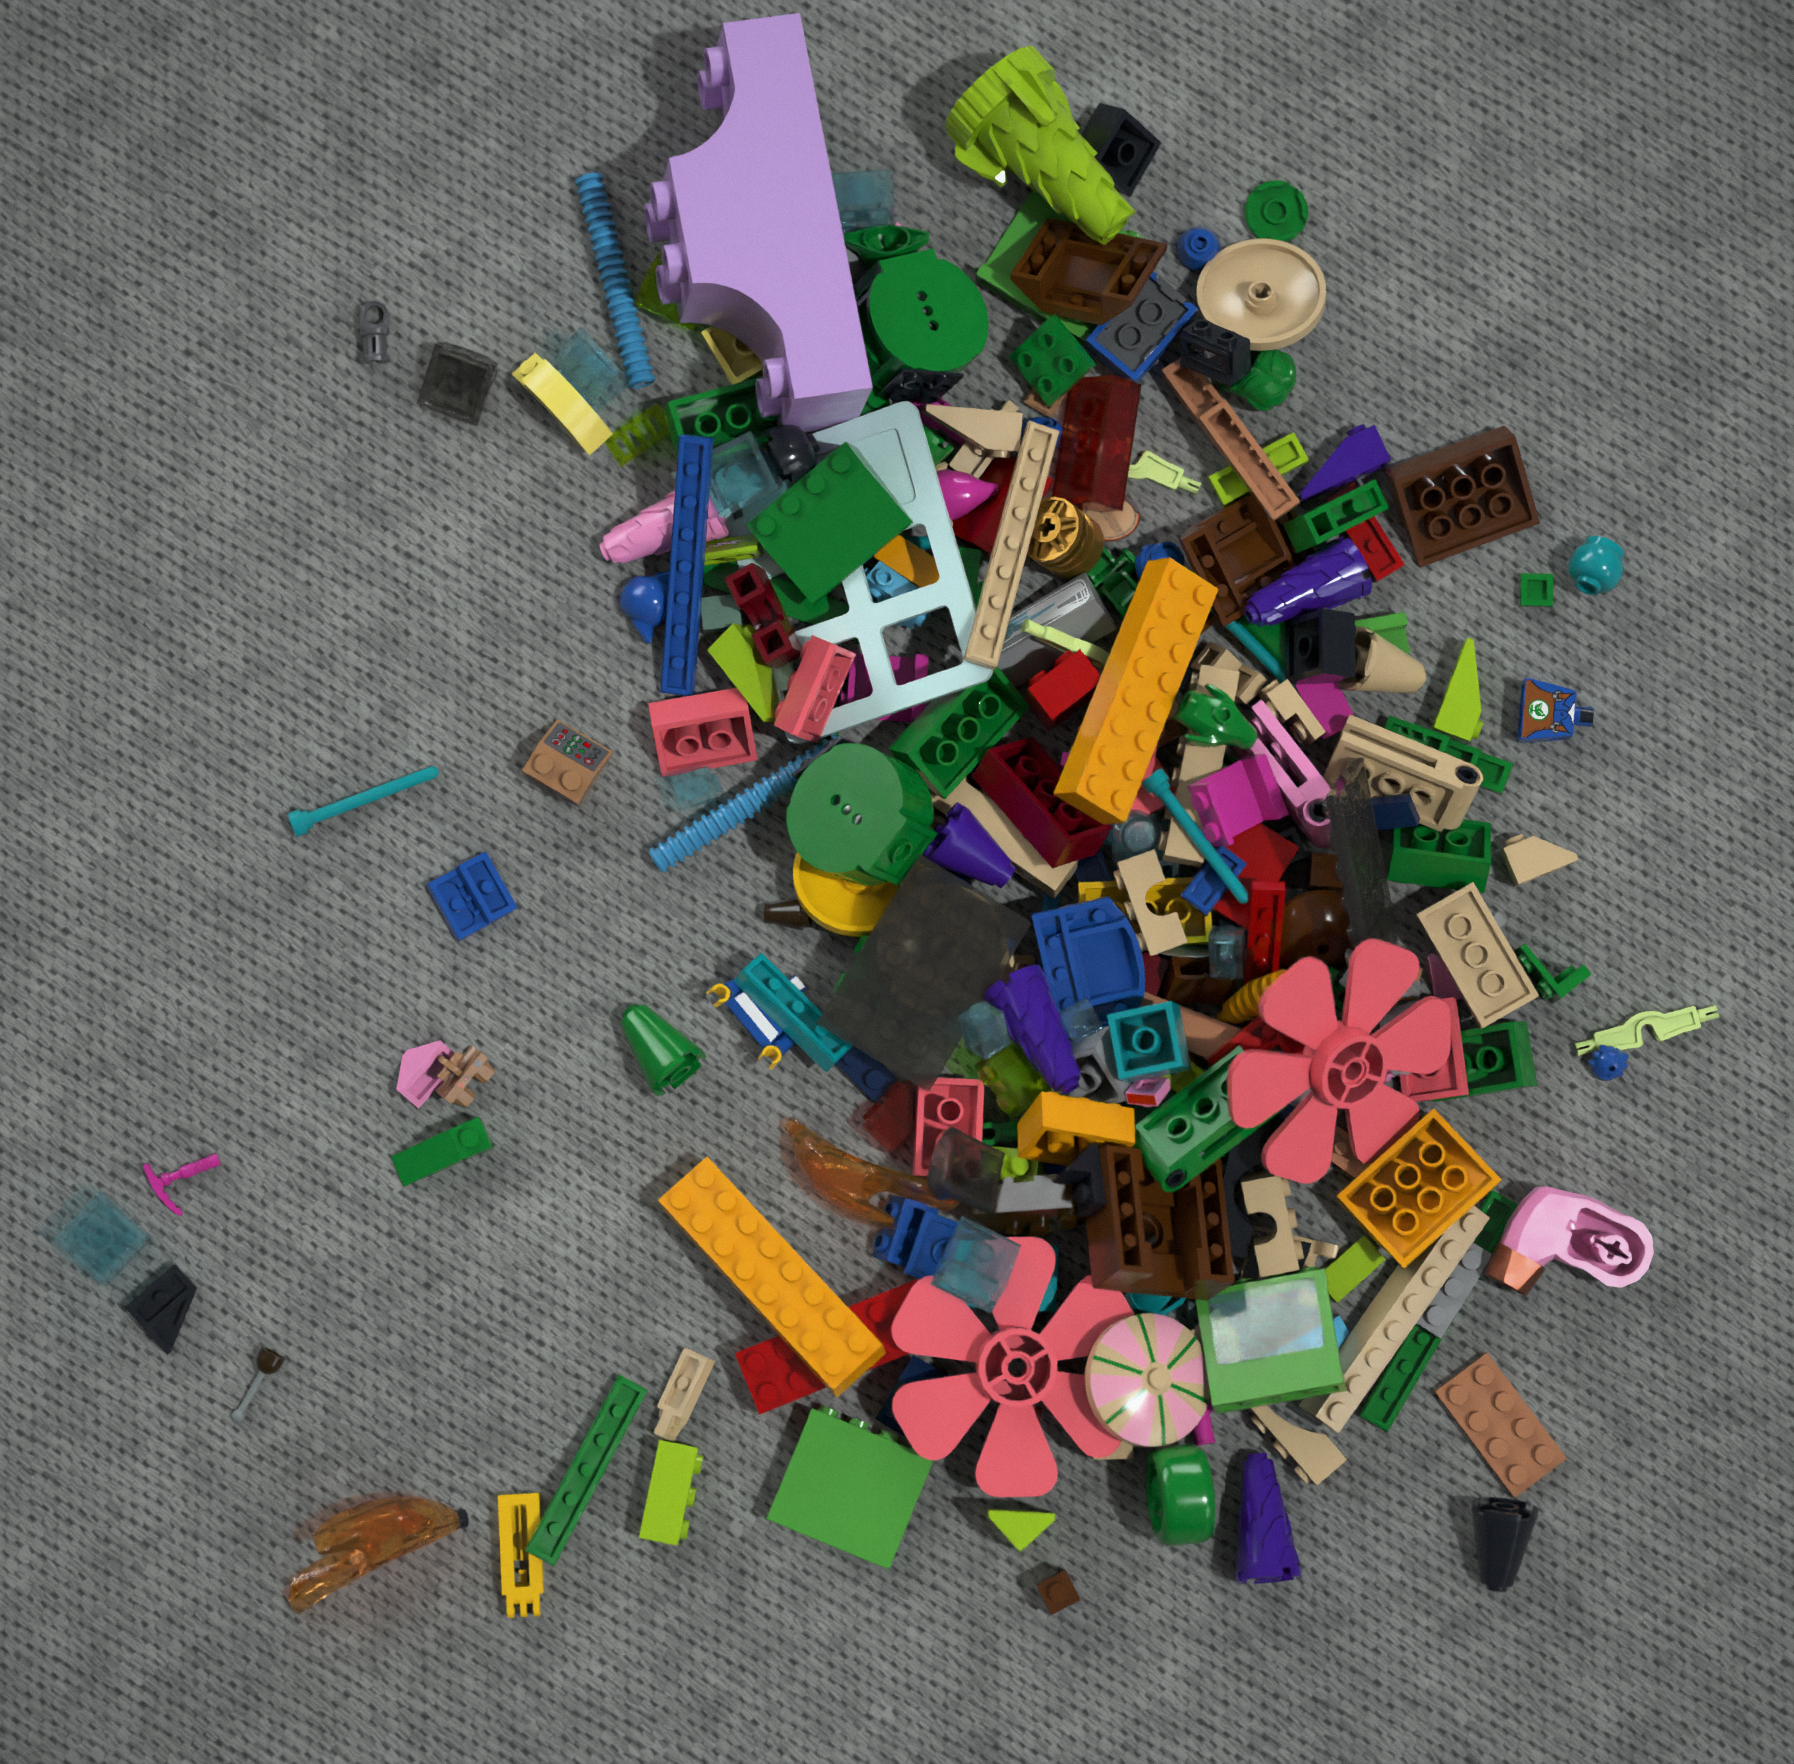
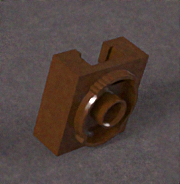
(1185, 1229)

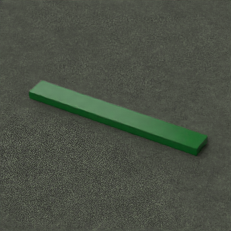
(1420, 1344)

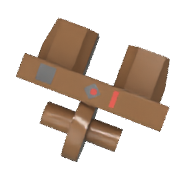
(458, 1073)

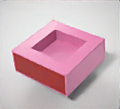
(1148, 1091)

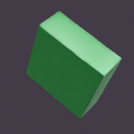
(1536, 590)

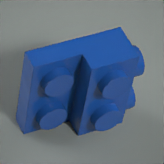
(929, 1245)

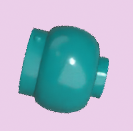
(1596, 565)

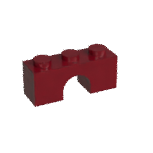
(758, 599)

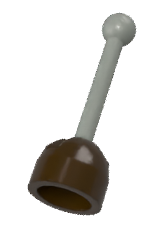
(267, 1363)

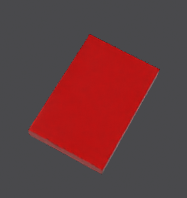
(1266, 860)

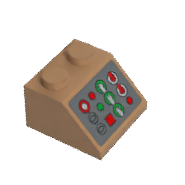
(567, 762)

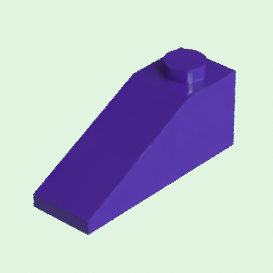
(1354, 458)

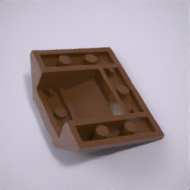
(1083, 278)
(1240, 553)

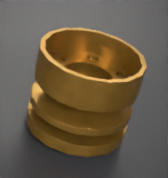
(1065, 539)

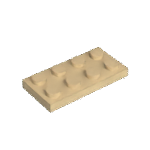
(1477, 955)

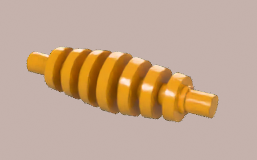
(1245, 1002)

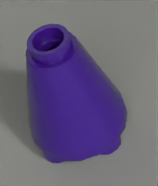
(969, 849)

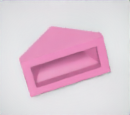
(1440, 979)
(420, 1071)

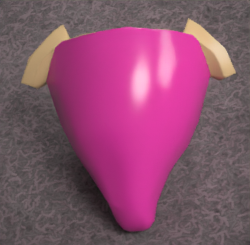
(963, 491)

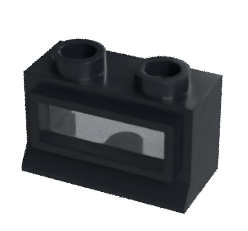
(1215, 352)

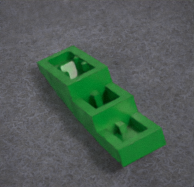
(1494, 770)

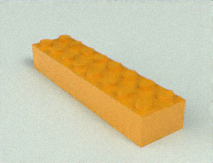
(1136, 691)
(772, 1277)

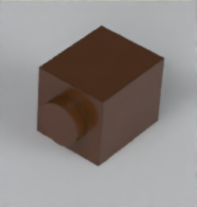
(1057, 1591)

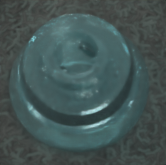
(1135, 834)

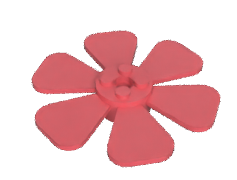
(1339, 1061)
(942, 1409)

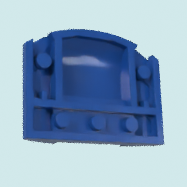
(1091, 954)

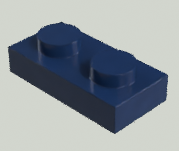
(867, 1073)

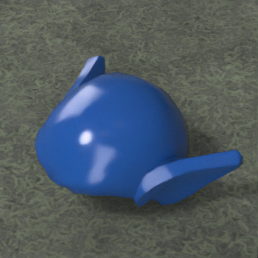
(646, 602)

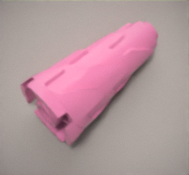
(652, 532)

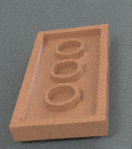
(1500, 1425)

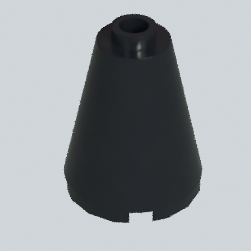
(1501, 1539)

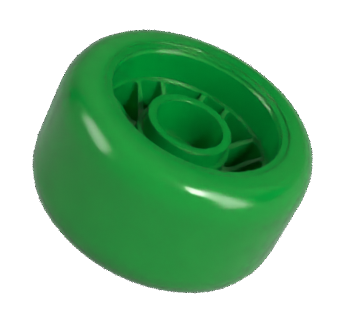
(1180, 1495)

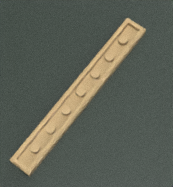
(1011, 545)

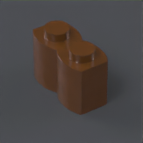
(1190, 981)

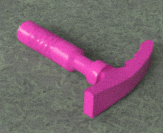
(184, 1172)

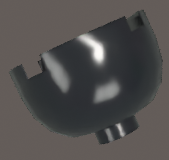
(791, 451)

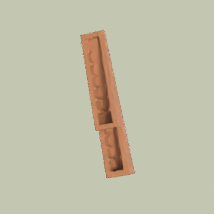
(1231, 439)

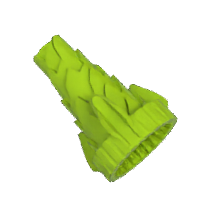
(1023, 123)

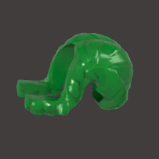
(1268, 382)

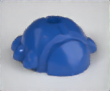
(1604, 1059)

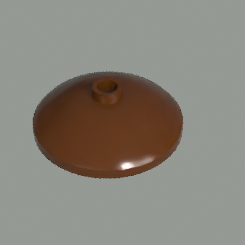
(1312, 921)

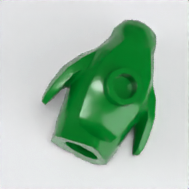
(1214, 720)

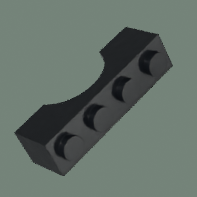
(1237, 1161)

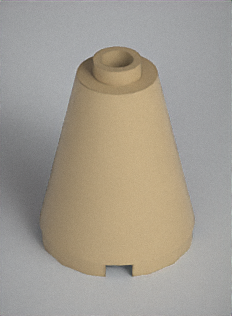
(1383, 666)

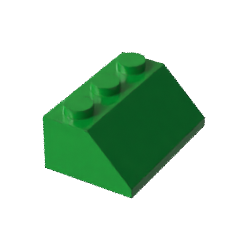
(1441, 858)

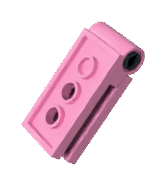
(1304, 802)

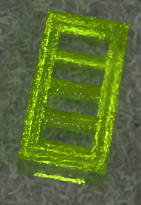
(656, 437)

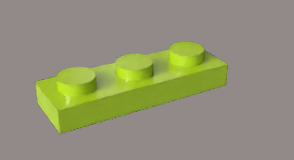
(1284, 454)

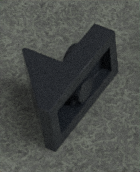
(1087, 1176)

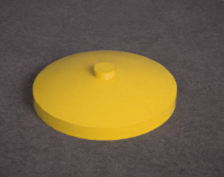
(838, 903)

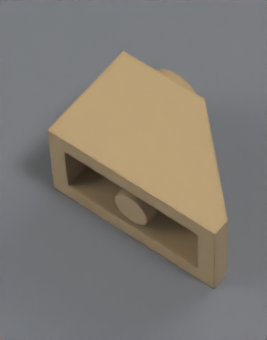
(1533, 858)

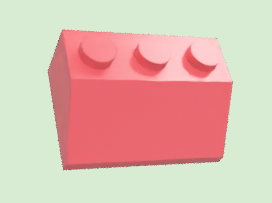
(813, 689)
(702, 731)
(946, 1105)

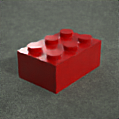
(1063, 689)

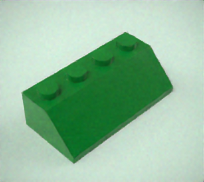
(958, 732)

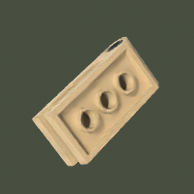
(1397, 765)

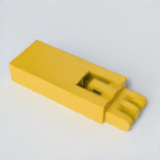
(517, 1522)

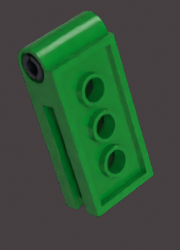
(1191, 1129)

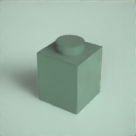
(719, 613)

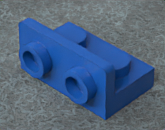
(896, 1244)

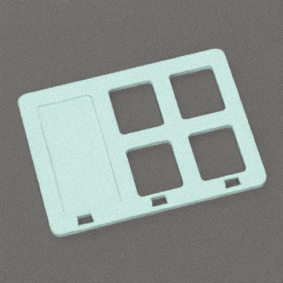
(900, 455)

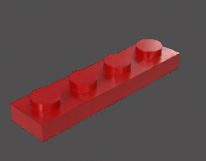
(1264, 929)

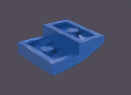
(471, 896)

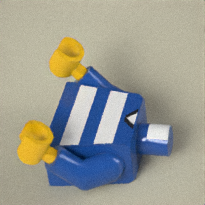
(755, 1020)

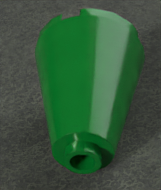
(660, 1049)

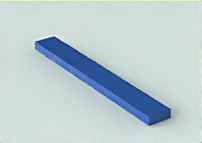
(686, 564)

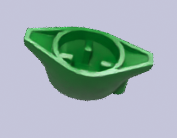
(885, 242)

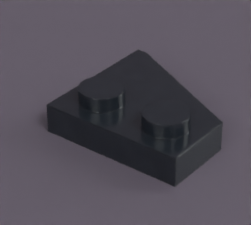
(164, 1306)

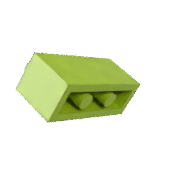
(670, 1492)

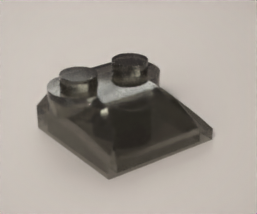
(457, 382)
(965, 1170)

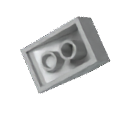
(1098, 1069)

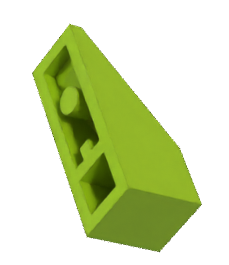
(745, 667)
(1461, 702)

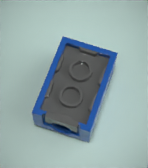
(1143, 332)

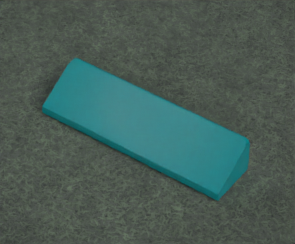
(791, 1011)

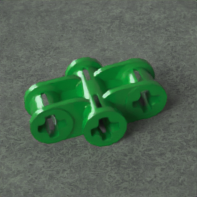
(1116, 587)

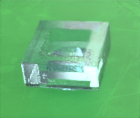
(1081, 1020)

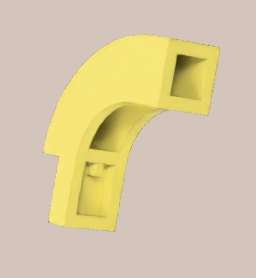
(563, 403)

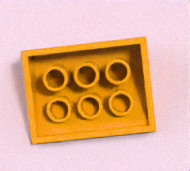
(1418, 1189)

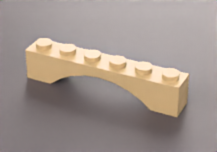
(1309, 1450)

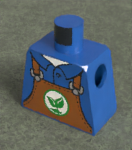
(1549, 712)

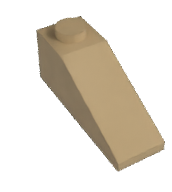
(983, 428)

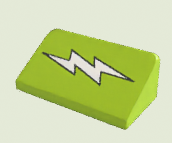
(732, 549)

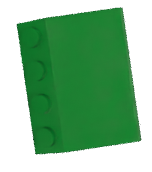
(830, 522)

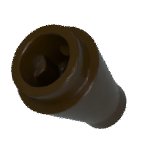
(787, 914)

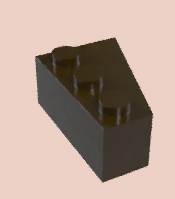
(1031, 1208)

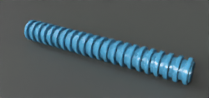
(614, 279)
(730, 814)

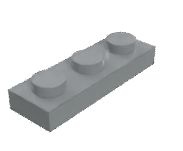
(1454, 1291)

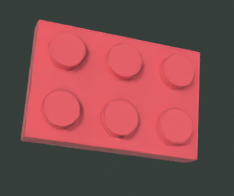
(1450, 1078)

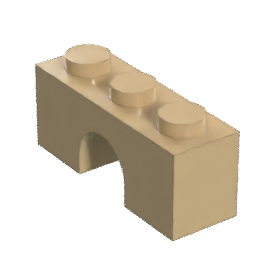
(1156, 931)
(1278, 1250)

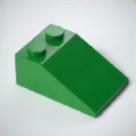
(1497, 1059)

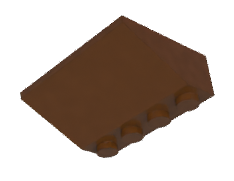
(1463, 495)

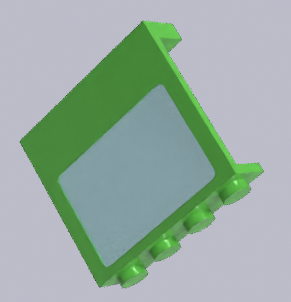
(1270, 1341)

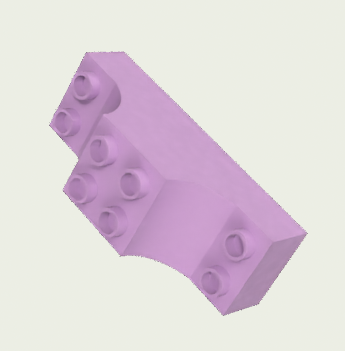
(760, 228)

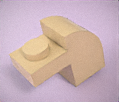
(1249, 679)

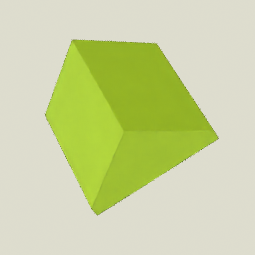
(1020, 1525)

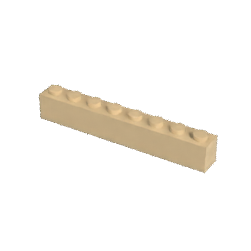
(1392, 1318)

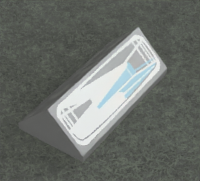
(1070, 609)

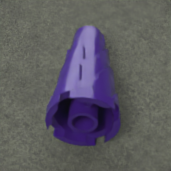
(1321, 582)
(1036, 1026)
(1263, 1528)

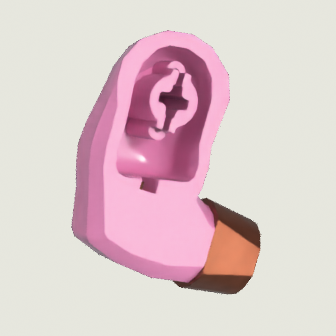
(1572, 1231)

